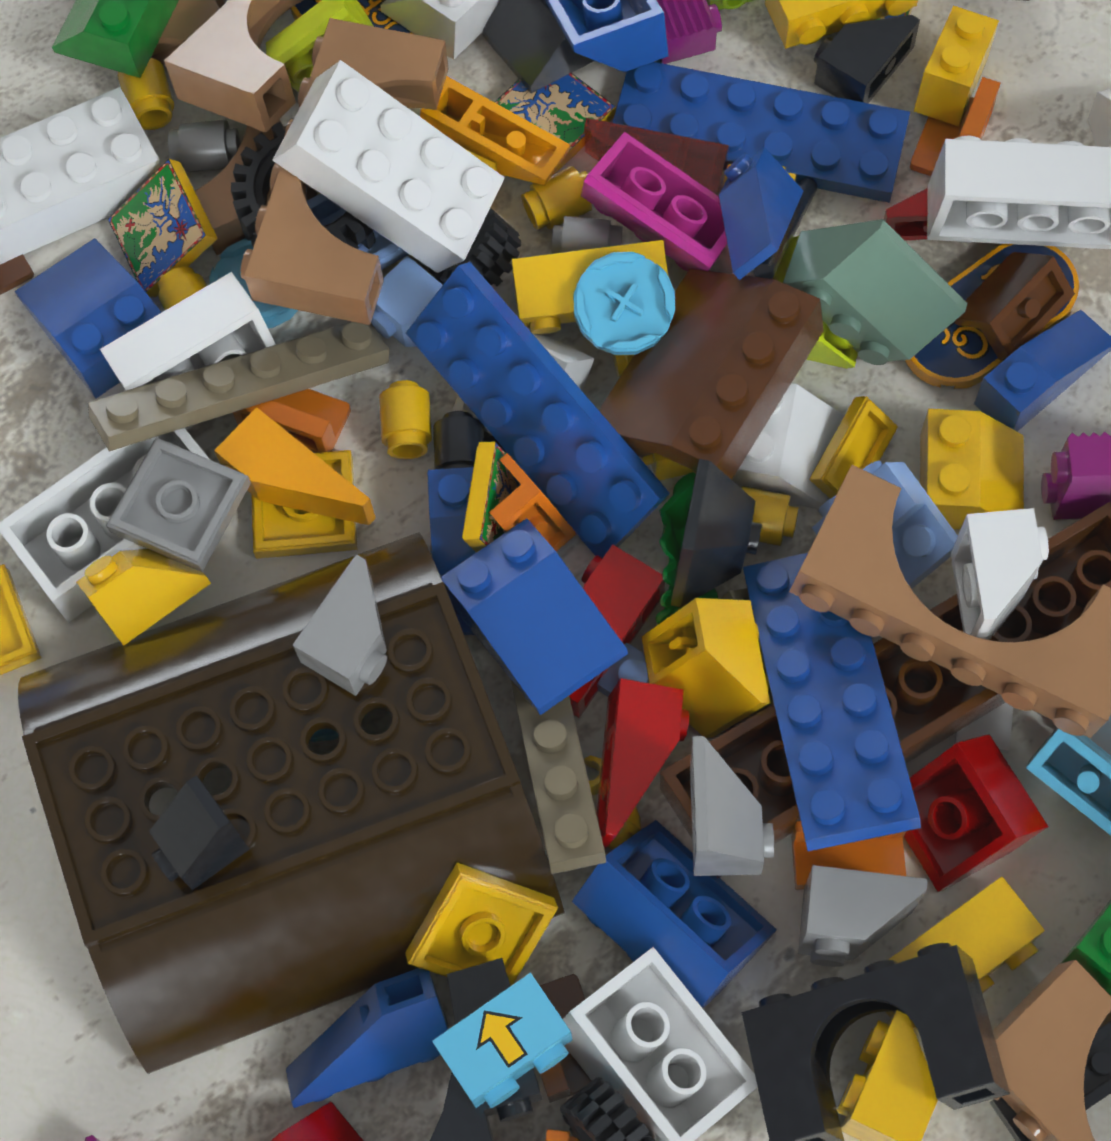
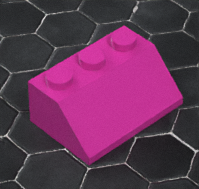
(658, 203)

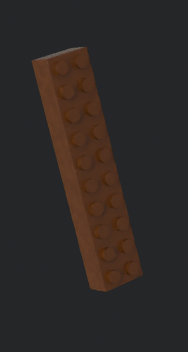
(922, 695)

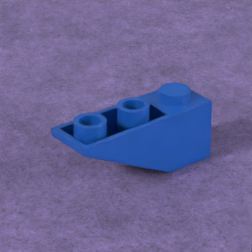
(374, 1037)

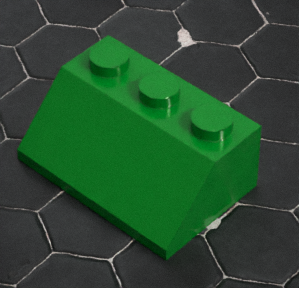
(114, 32)

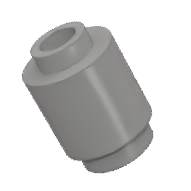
(203, 145)
(584, 234)

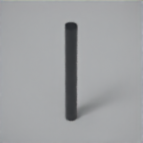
(769, 267)

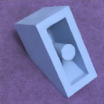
(402, 299)

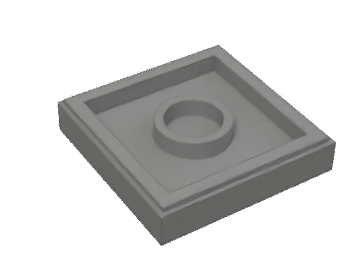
(178, 504)

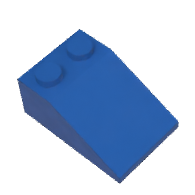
(85, 306)
(533, 616)

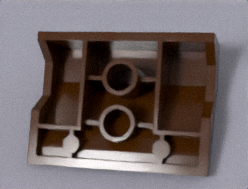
(715, 370)

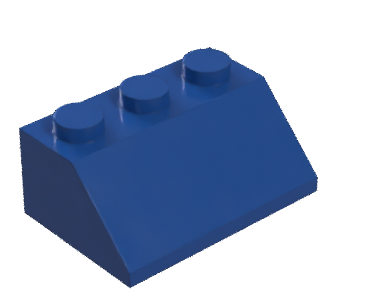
(614, 31)
(653, 899)

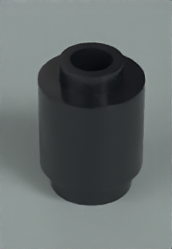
(456, 440)

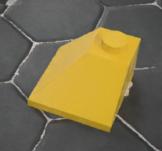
(138, 589)

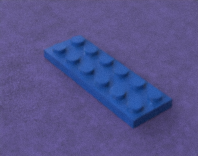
(817, 136)
(536, 411)
(830, 715)

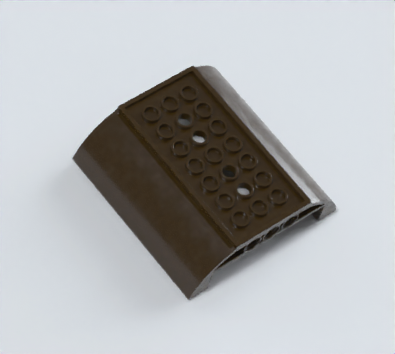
(337, 841)

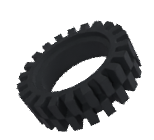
(254, 183)

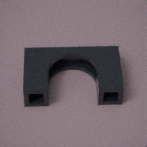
(797, 1034)

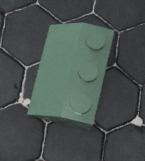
(873, 289)

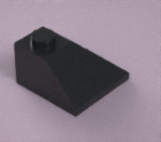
(715, 534)

